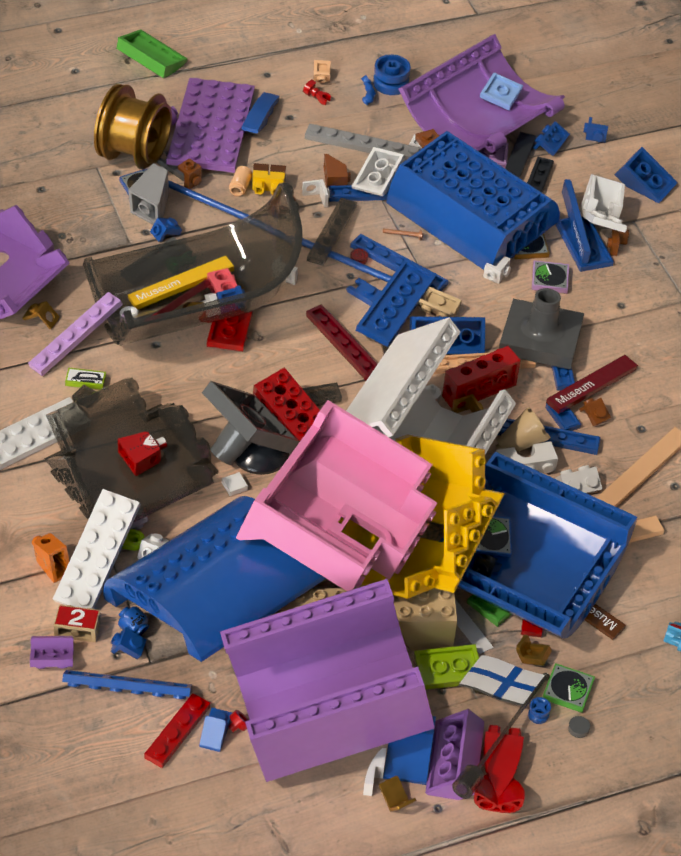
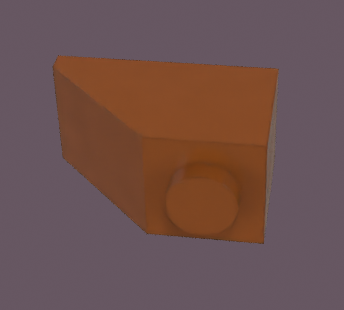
(335, 172)

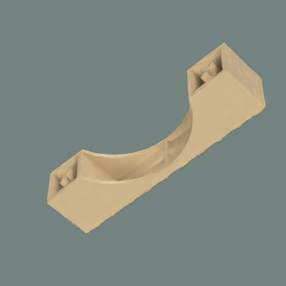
(424, 620)

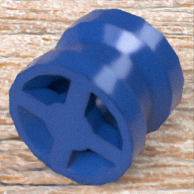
(540, 705)

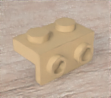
(439, 303)

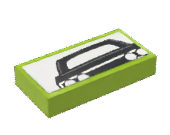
(90, 378)

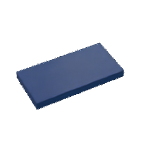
(599, 254)

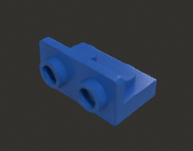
(552, 138)

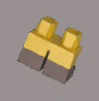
(263, 181)

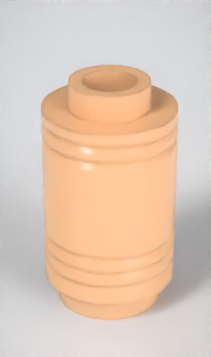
(240, 180)

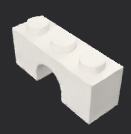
(542, 457)

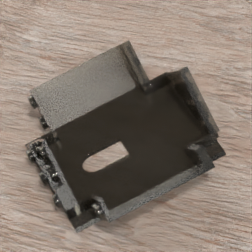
(90, 456)

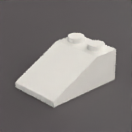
(378, 171)

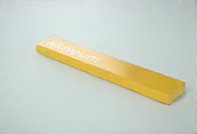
(177, 283)

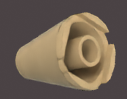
(523, 432)

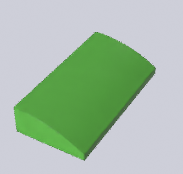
(151, 53)

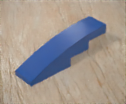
(259, 113)

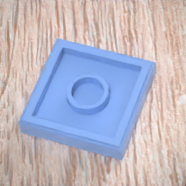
(501, 91)

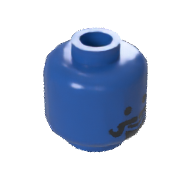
(134, 620)

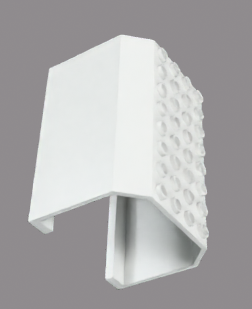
(399, 403)

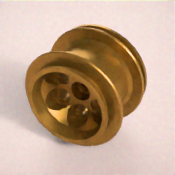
(132, 126)

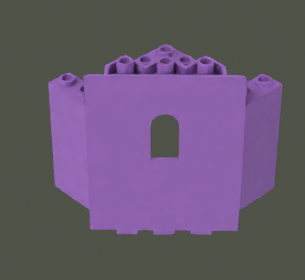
(30, 261)

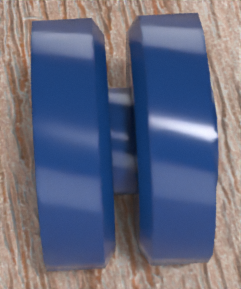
(391, 74)

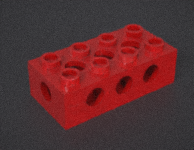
(482, 376)
(287, 402)

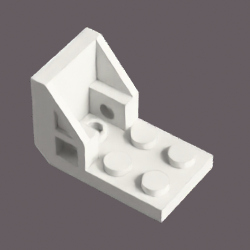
(604, 203)

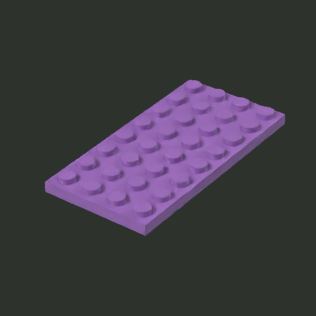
(211, 124)

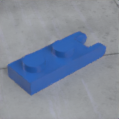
(364, 291)

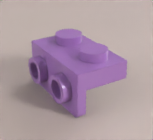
(51, 651)

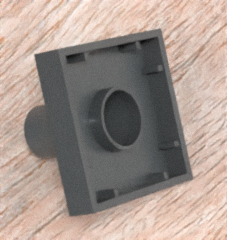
(542, 330)
(248, 423)

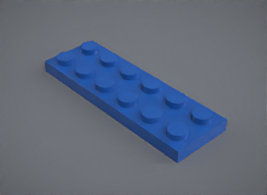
(395, 302)

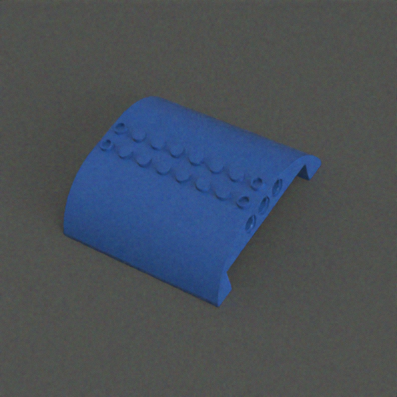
(561, 548)
(212, 580)

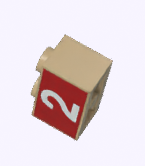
(77, 622)

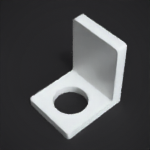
(320, 189)

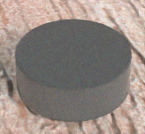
(579, 727)

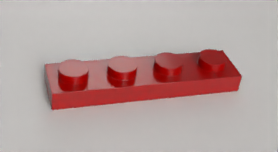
(177, 730)

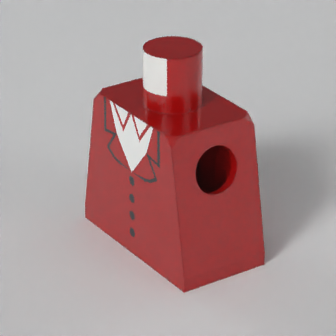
(141, 451)

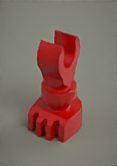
(309, 89)

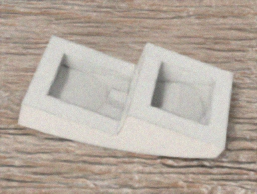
(375, 770)

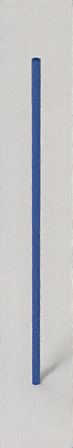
(334, 255)

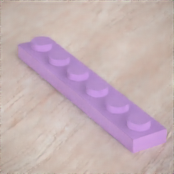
(75, 334)

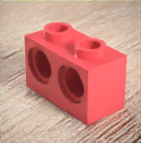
(221, 280)

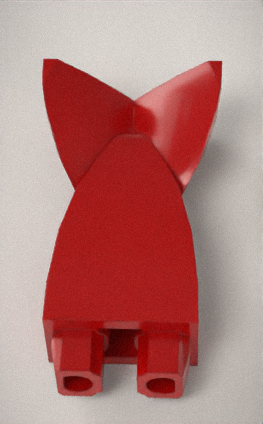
(499, 789)

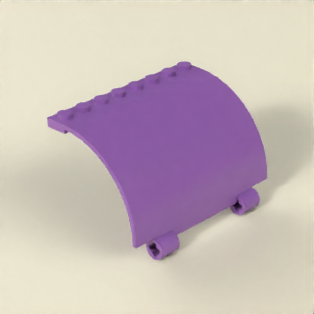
(451, 101)

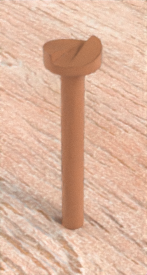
(418, 234)

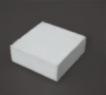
(234, 484)

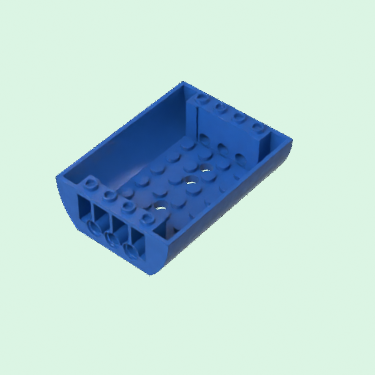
(459, 210)

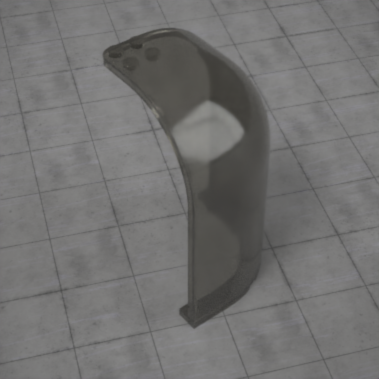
(259, 247)

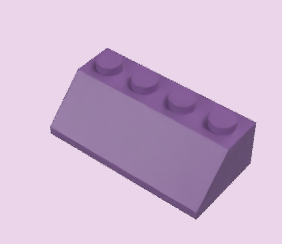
(454, 746)

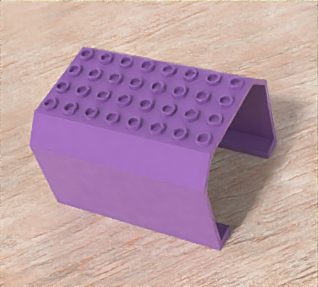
(327, 680)

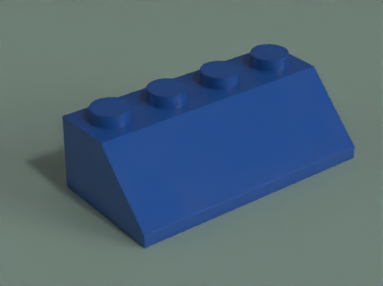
(471, 335)

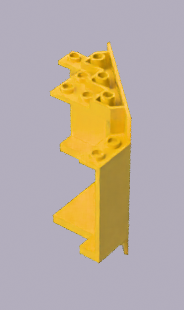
(462, 508)

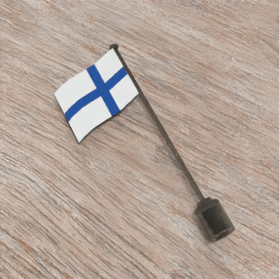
(503, 683)

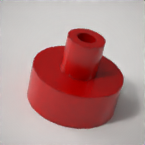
(238, 721)

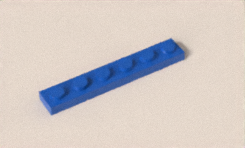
(118, 683)

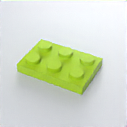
(445, 665)

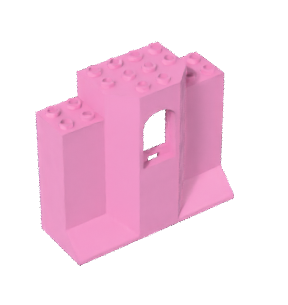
(351, 474)

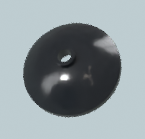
(261, 459)

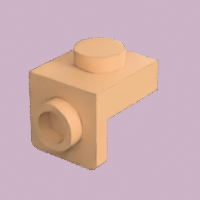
(321, 71)

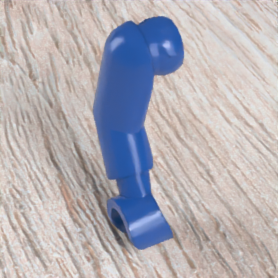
(370, 95)

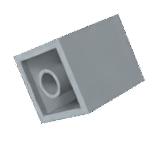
(150, 194)

